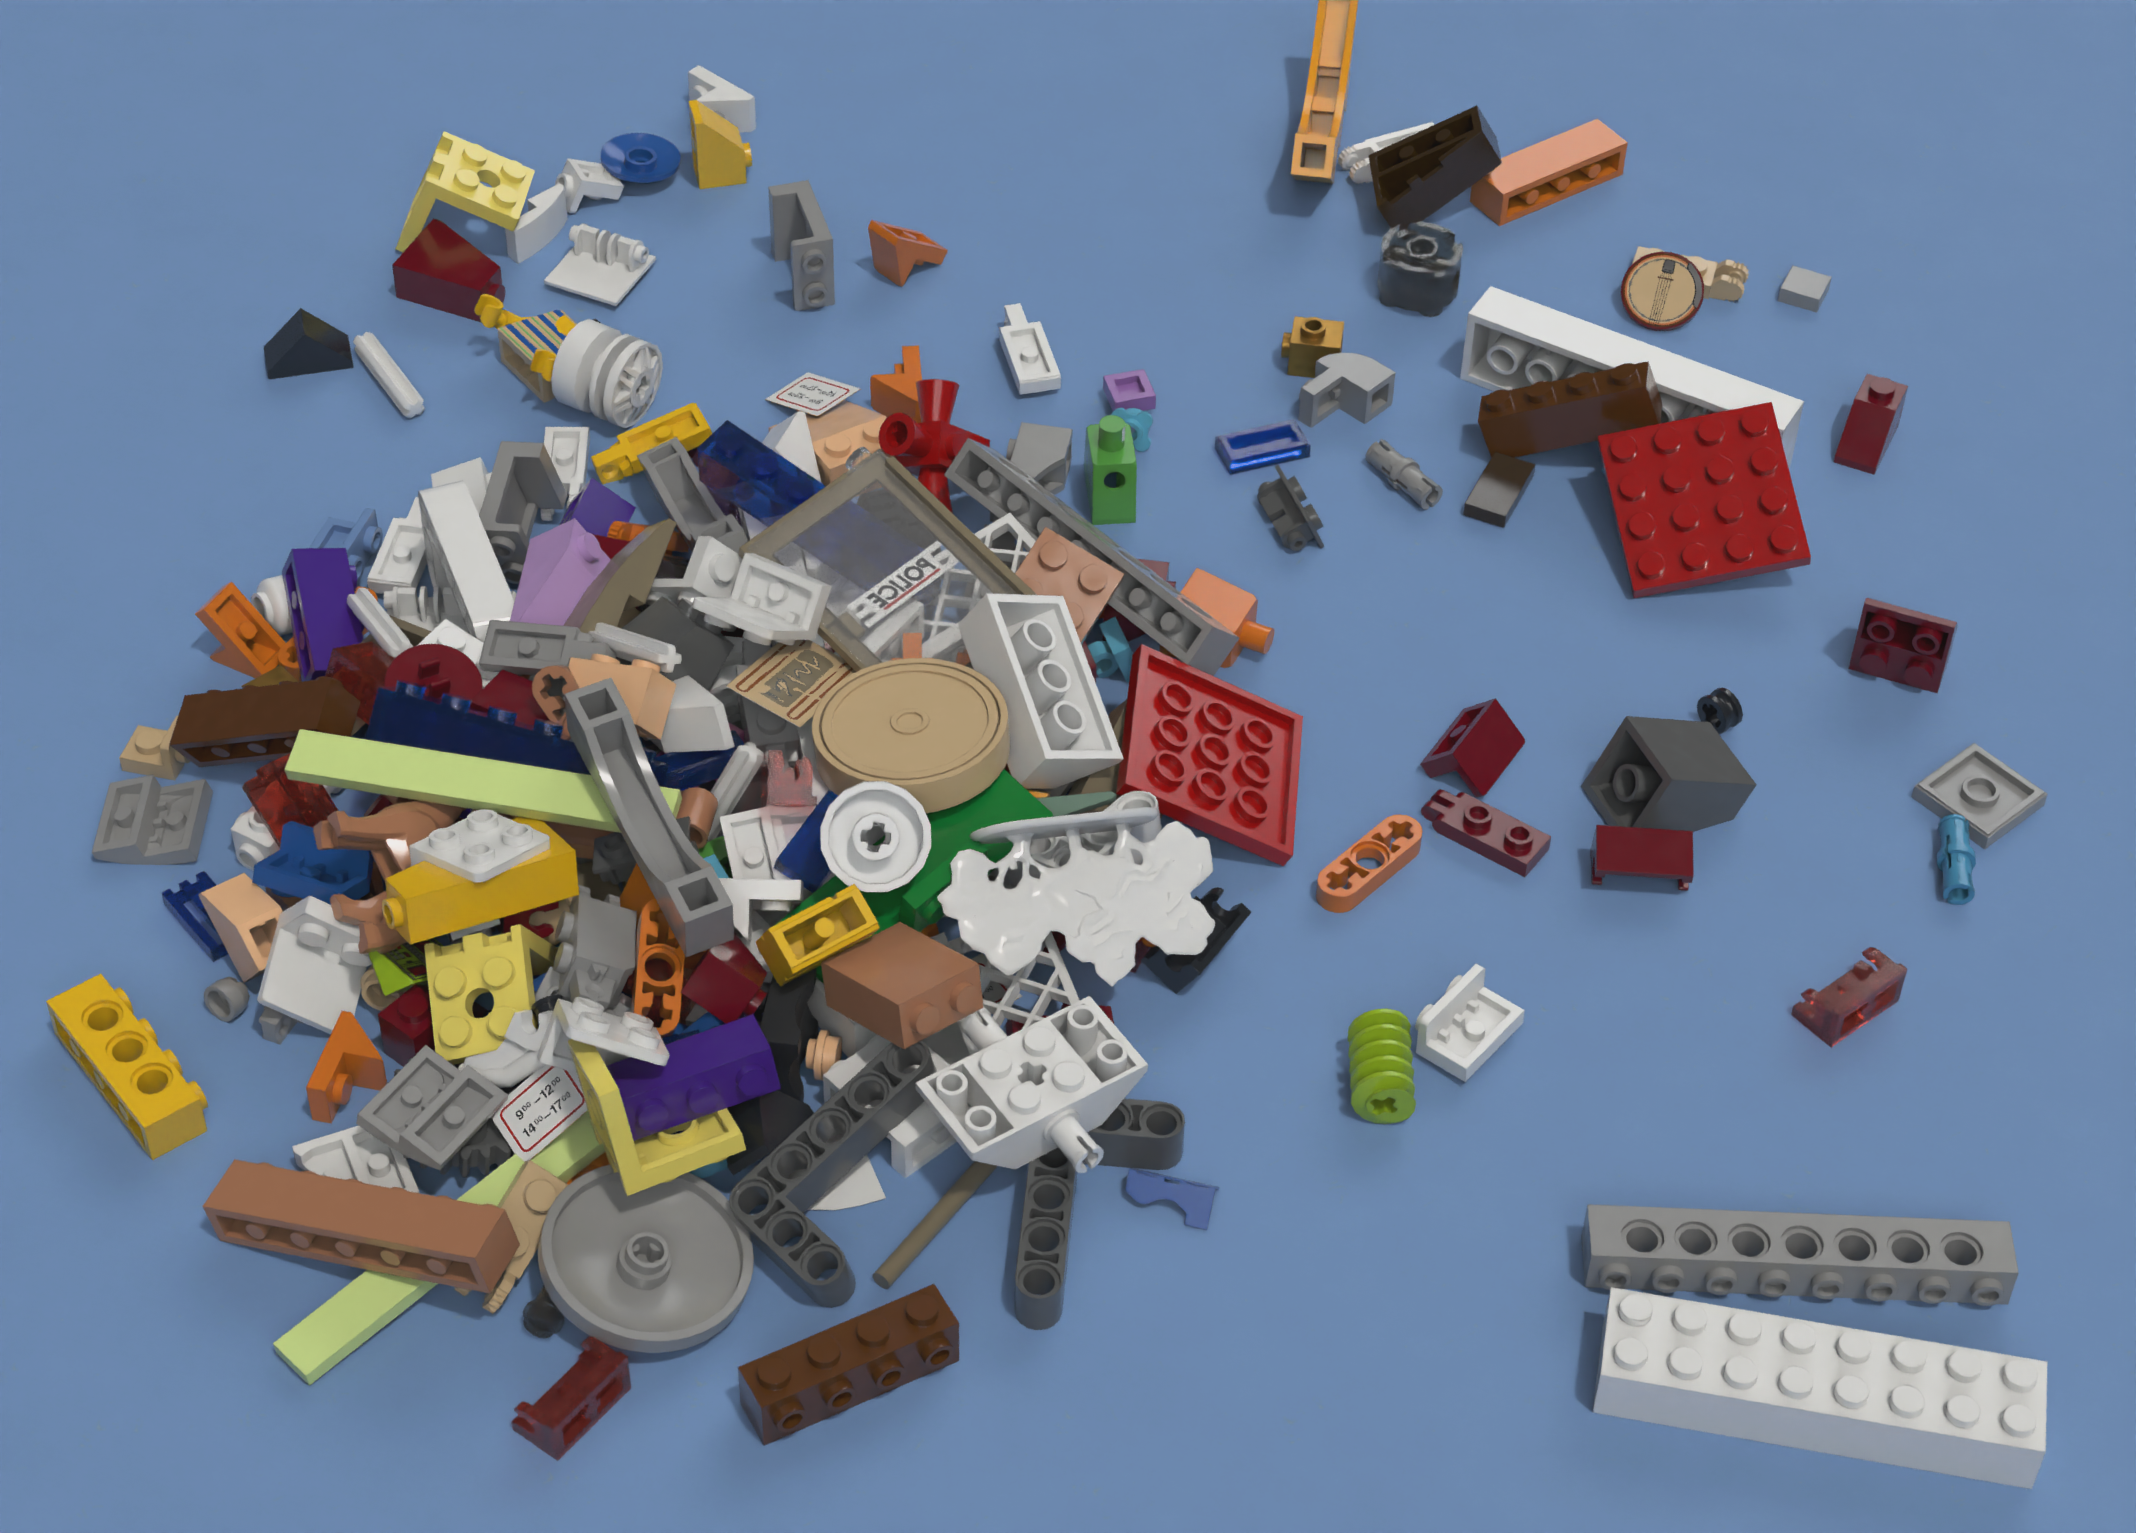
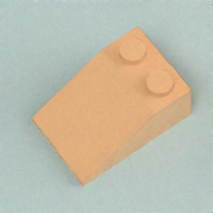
(839, 434)

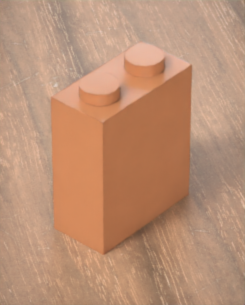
(902, 985)

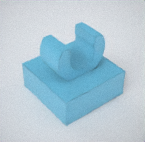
(1112, 652)

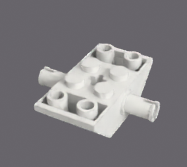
(1035, 1087)

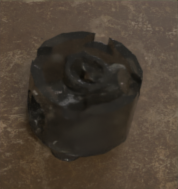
(1419, 268)

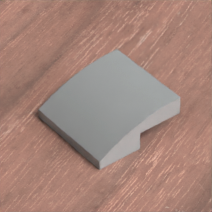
(152, 822)
(431, 1108)

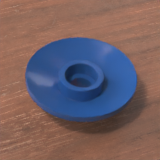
(640, 157)

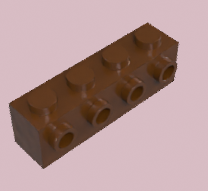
(1569, 410)
(260, 720)
(848, 1364)

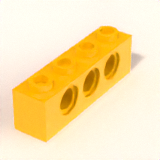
(128, 1065)

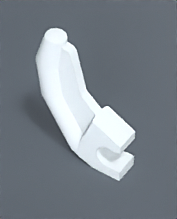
(516, 1055)

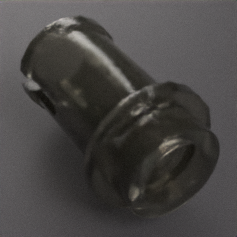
(542, 1316)

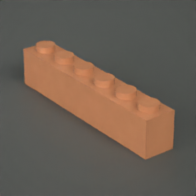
(362, 1225)

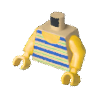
(527, 343)

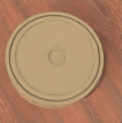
(915, 726)

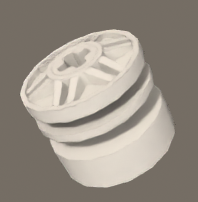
(607, 373)

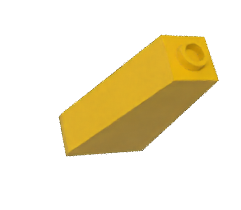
(435, 902)

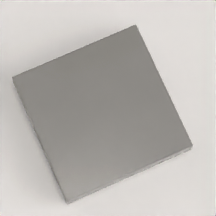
(1981, 791)

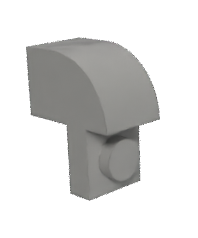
(1349, 384)

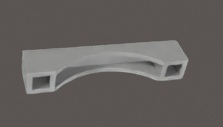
(1044, 456)
(686, 498)
(675, 872)

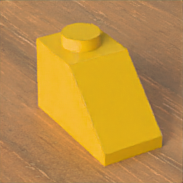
(717, 149)

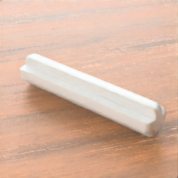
(389, 375)
(378, 622)
(636, 646)
(734, 782)

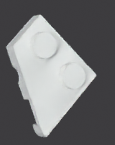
(356, 1156)

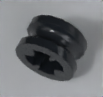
(1720, 709)

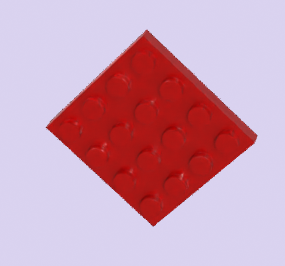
(1703, 500)
(1212, 754)

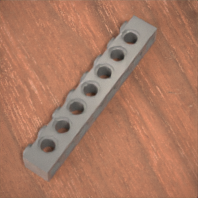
(1141, 596)
(1798, 1254)

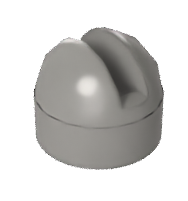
(226, 998)

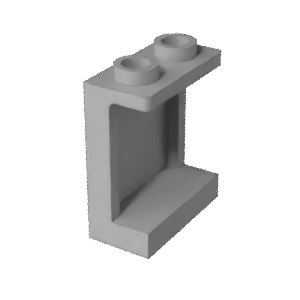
(803, 236)
(517, 487)

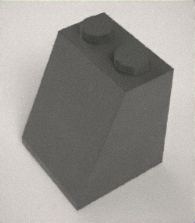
(696, 640)
(1667, 776)

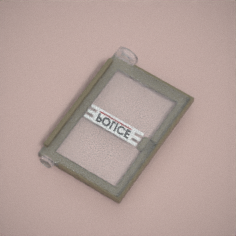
(894, 563)

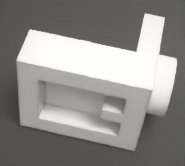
(588, 180)

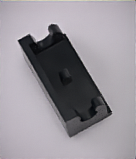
(1180, 970)

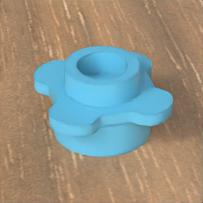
(1141, 422)

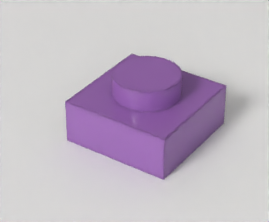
(1129, 390)

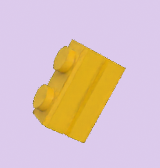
(816, 934)

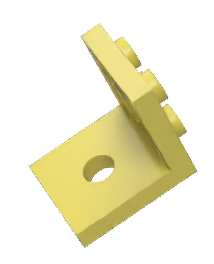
(455, 179)
(476, 966)
(657, 1156)

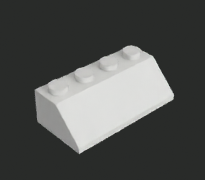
(1049, 690)

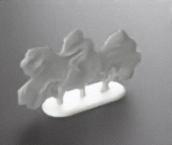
(1092, 900)

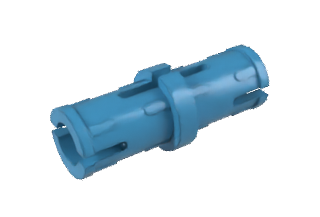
(1956, 859)

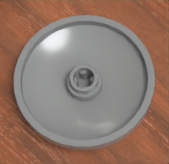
(646, 1265)

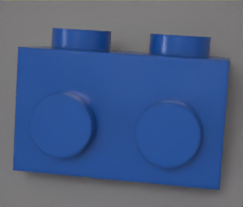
(304, 870)

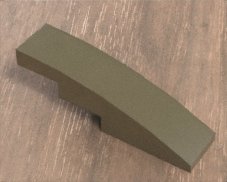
(624, 580)

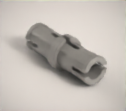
(1404, 474)

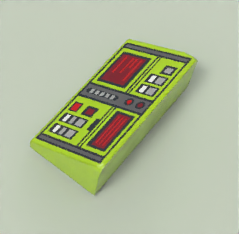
(401, 967)

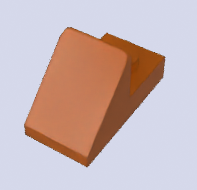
(899, 248)
(898, 391)
(245, 636)
(344, 1063)

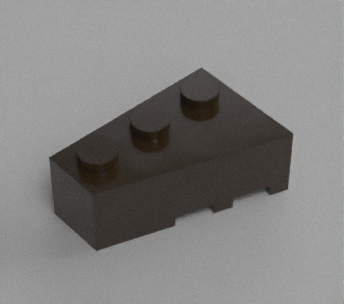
(1432, 167)

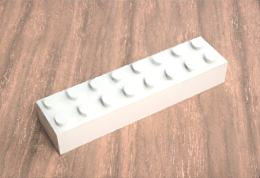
(1524, 342)
(1822, 1388)

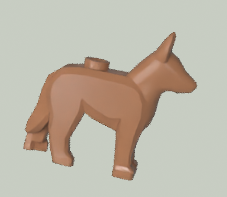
(388, 839)

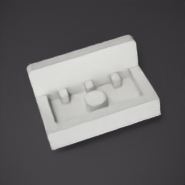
(1466, 1025)

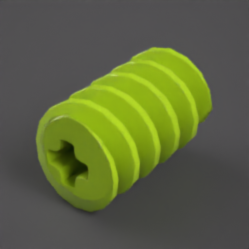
(1381, 1066)

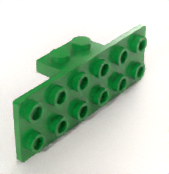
(917, 901)

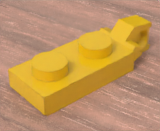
(621, 458)

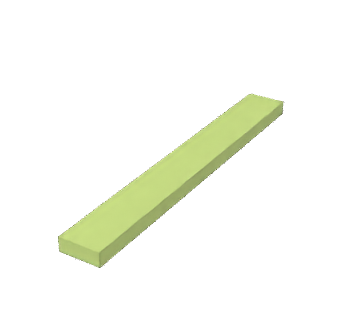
(454, 780)
(379, 1297)

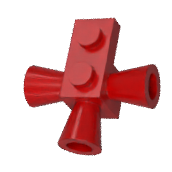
(928, 446)

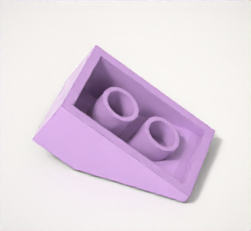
(557, 574)

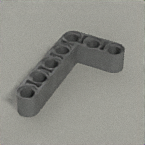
(1133, 1136)
(824, 1166)

